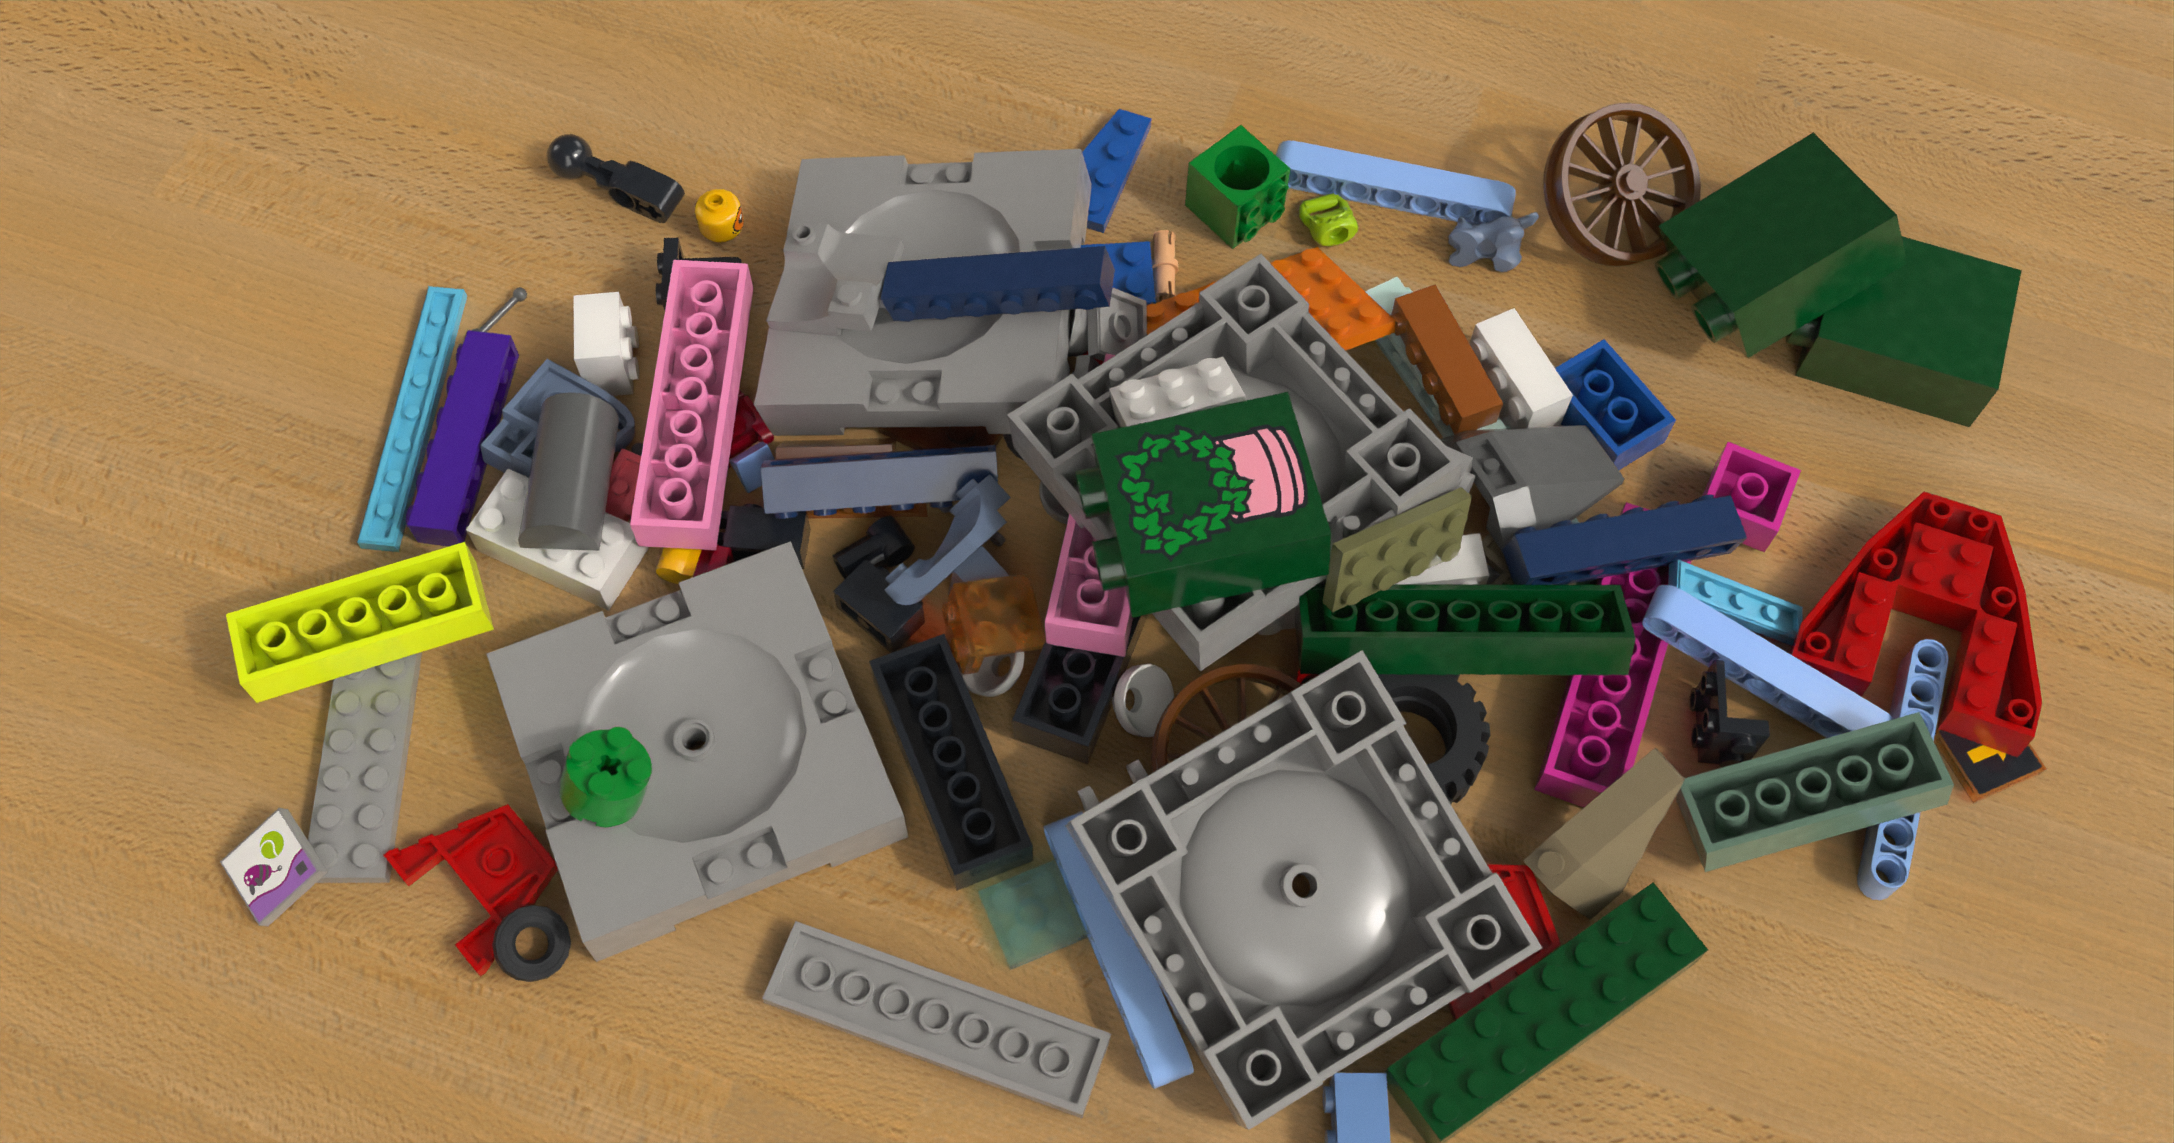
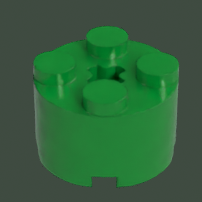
(605, 777)

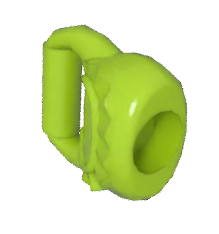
(1329, 227)

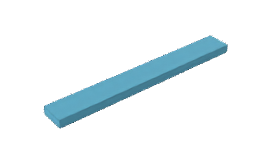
(412, 420)

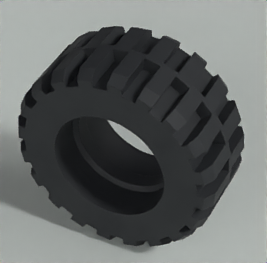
(1457, 719)

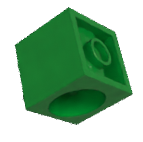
(1239, 163)

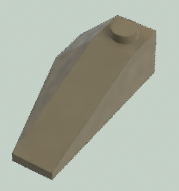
(1599, 847)

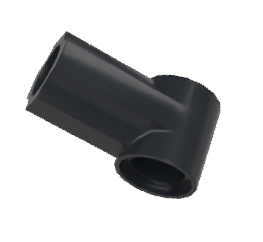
(882, 545)

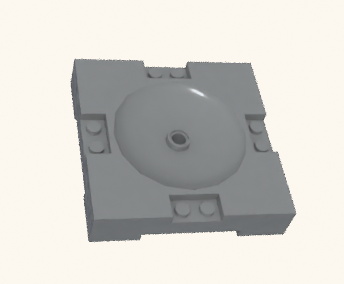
(930, 368)
(1359, 443)
(766, 798)
(1281, 982)

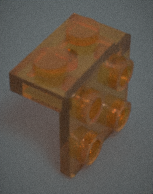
(992, 619)

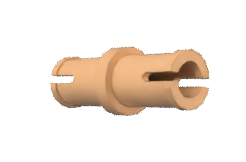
(1164, 264)

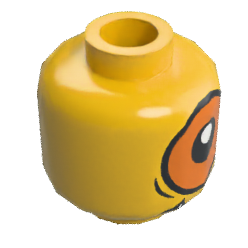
(719, 215)

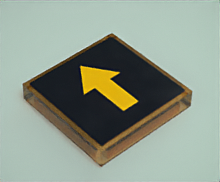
(1984, 769)

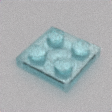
(1032, 914)

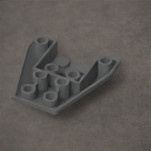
(1536, 474)

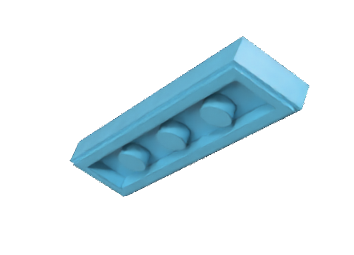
(1739, 602)

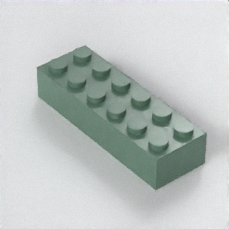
(1814, 792)

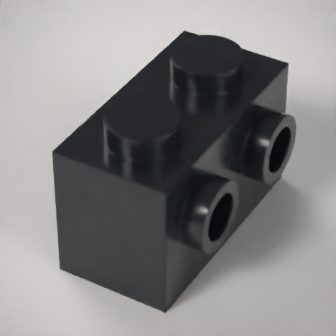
(868, 605)

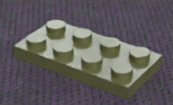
(1396, 549)

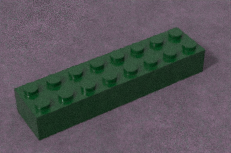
(1471, 630)
(1543, 1015)

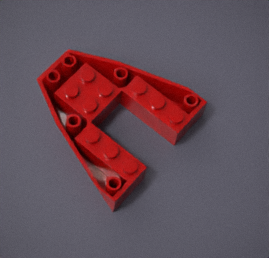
(1952, 570)

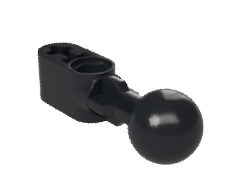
(627, 184)

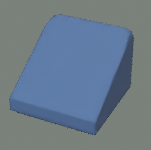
(748, 465)

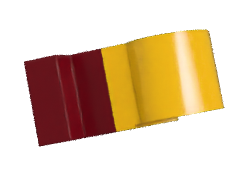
(682, 564)

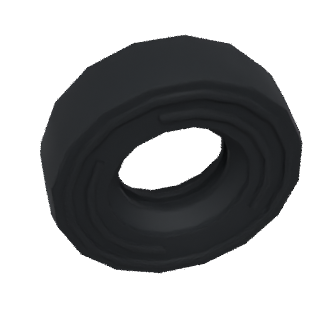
(505, 948)

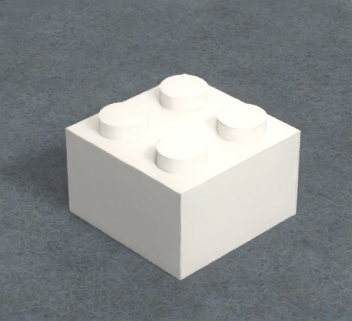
(605, 342)

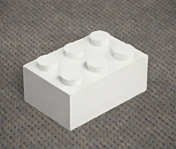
(1520, 372)
(1176, 392)

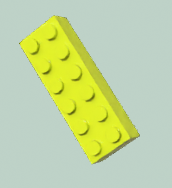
(358, 622)

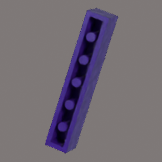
(454, 456)

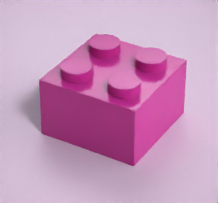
(1758, 489)

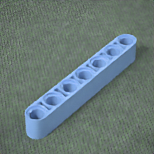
(1395, 184)
(1758, 664)
(1877, 851)
(1123, 966)

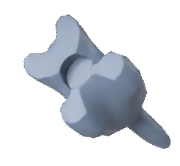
(1493, 240)

